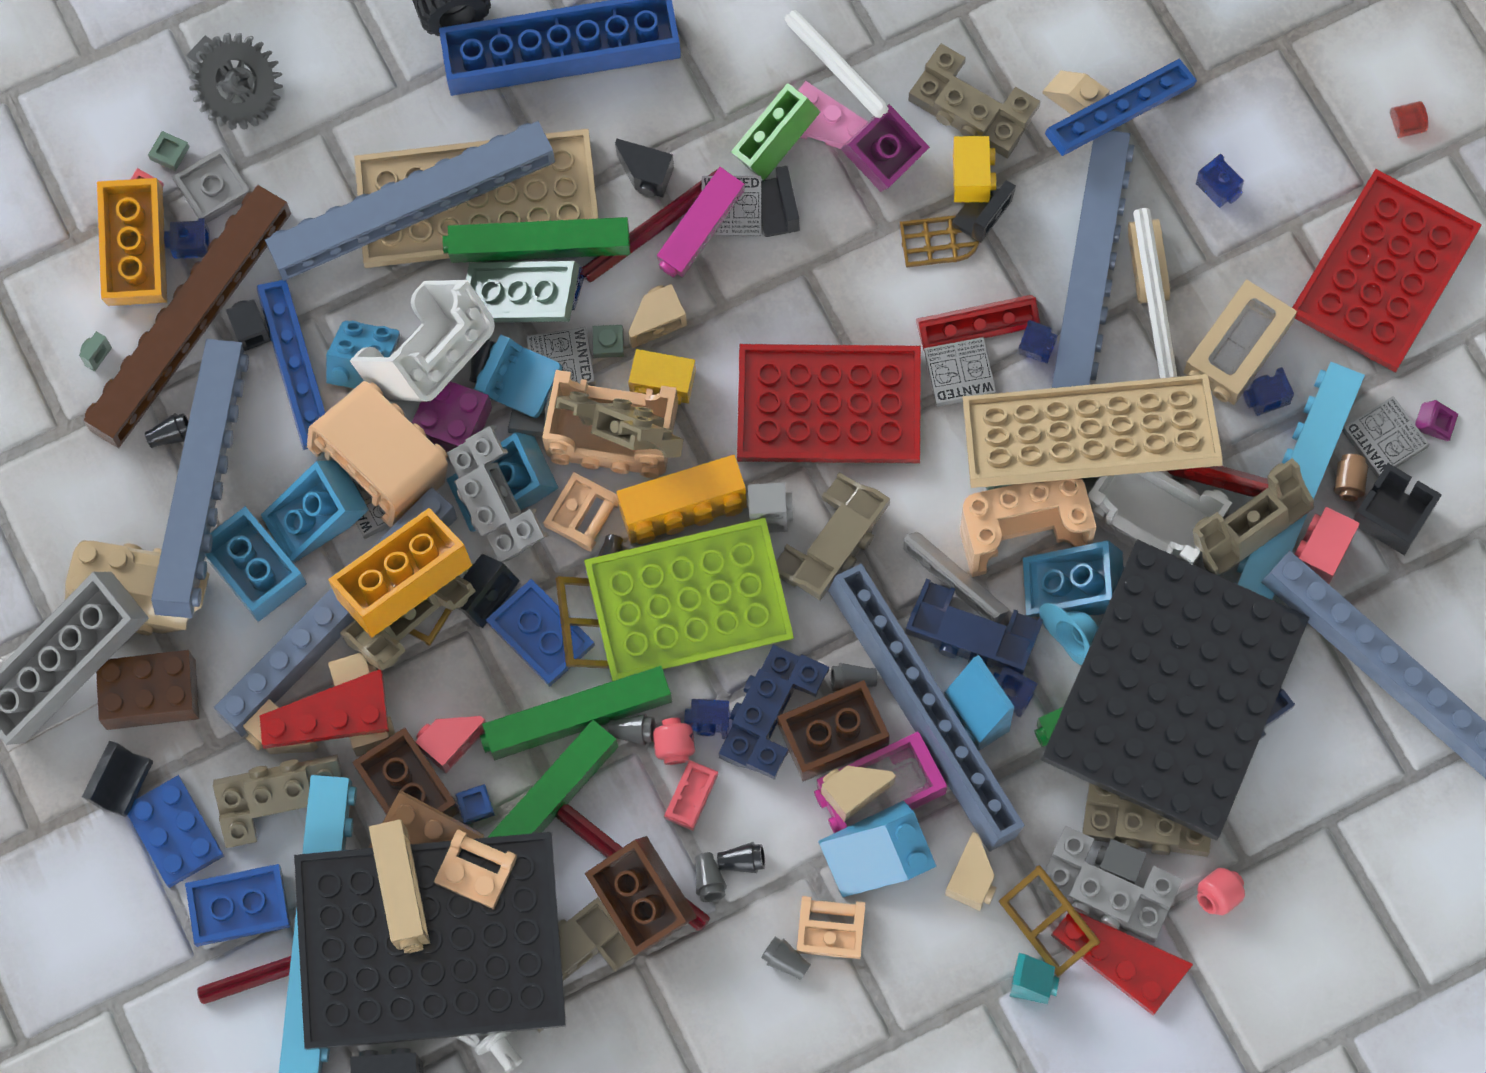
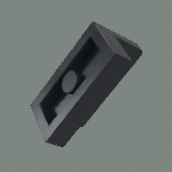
(778, 205)
(979, 217)
(492, 584)
(117, 779)

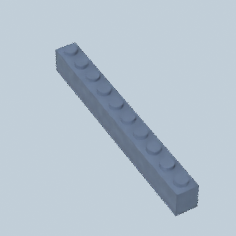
(410, 200)
(1092, 260)
(198, 479)
(306, 639)
(1381, 659)
(926, 707)

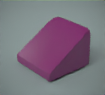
(1436, 420)

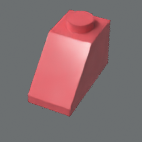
(449, 739)

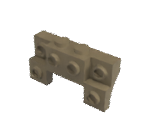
(969, 109)
(623, 424)
(1255, 523)
(839, 541)
(385, 647)
(265, 793)
(1133, 825)
(588, 934)

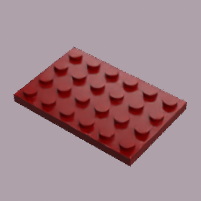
(1385, 270)
(829, 403)

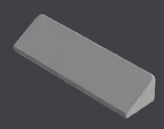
(955, 577)

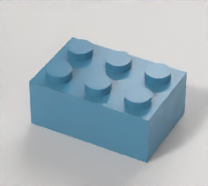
(253, 564)

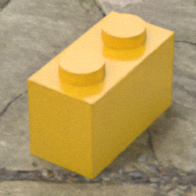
(972, 169)
(655, 370)

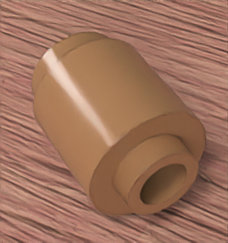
(1351, 477)

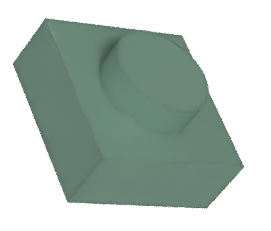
(168, 150)
(608, 341)
(94, 350)

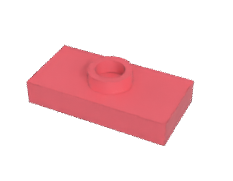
(691, 795)

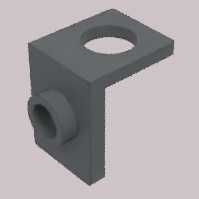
(527, 425)

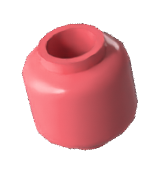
(674, 741)
(1220, 891)

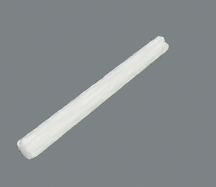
(836, 64)
(1155, 293)

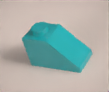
(1033, 980)

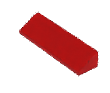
(978, 321)
(1225, 479)

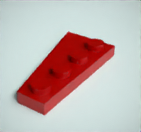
(335, 713)
(1128, 963)

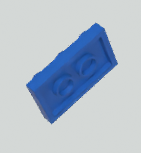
(534, 631)
(174, 831)
(237, 905)

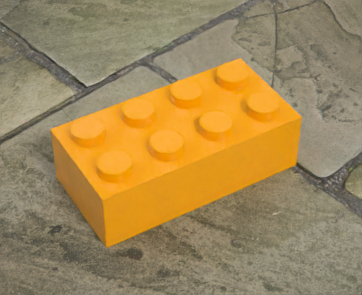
(131, 242)
(682, 500)
(400, 572)

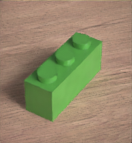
(775, 131)

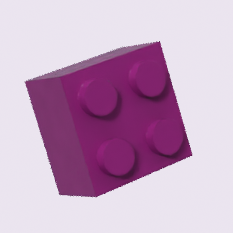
(885, 148)
(453, 415)

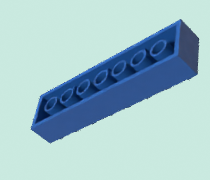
(558, 44)

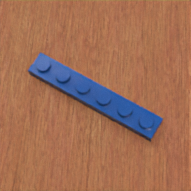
(1120, 107)
(291, 356)

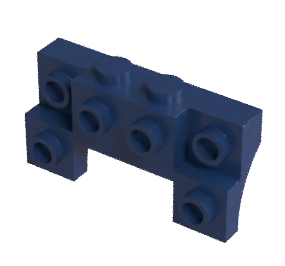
(970, 635)
(766, 698)

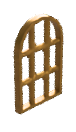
(931, 249)

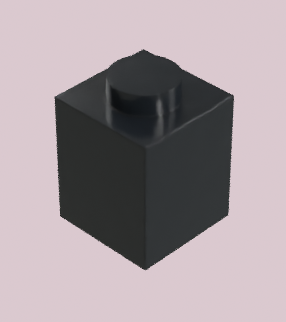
(248, 324)

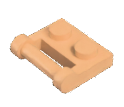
(573, 506)
(472, 879)
(830, 937)

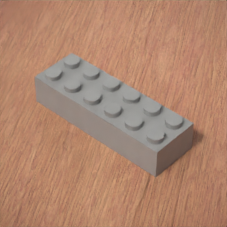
(64, 654)

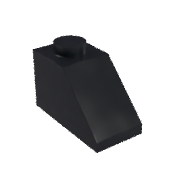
(645, 167)

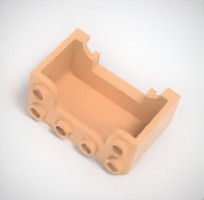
(571, 441)
(379, 450)
(1022, 511)

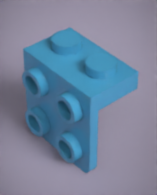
(348, 341)
(517, 377)

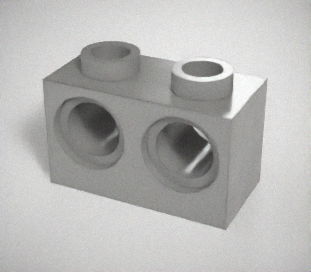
(772, 503)

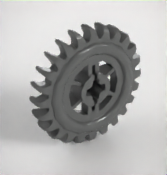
(253, 102)

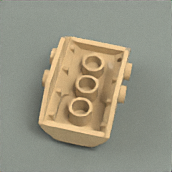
(135, 571)

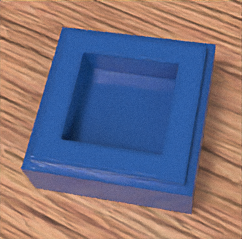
(474, 804)

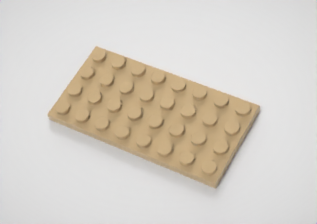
(549, 194)
(1091, 431)

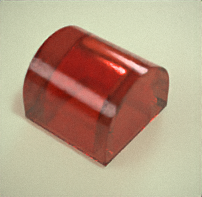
(1409, 119)

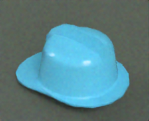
(1071, 629)

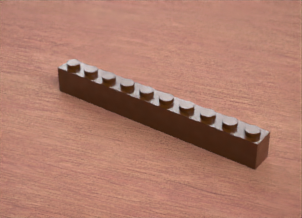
(186, 317)

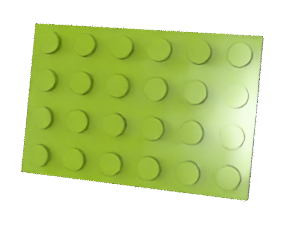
(689, 599)

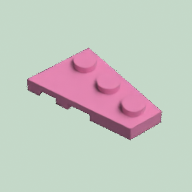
(835, 122)

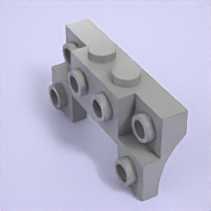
(490, 498)
(1107, 895)

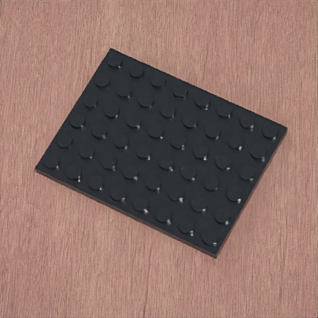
(1175, 689)
(473, 978)

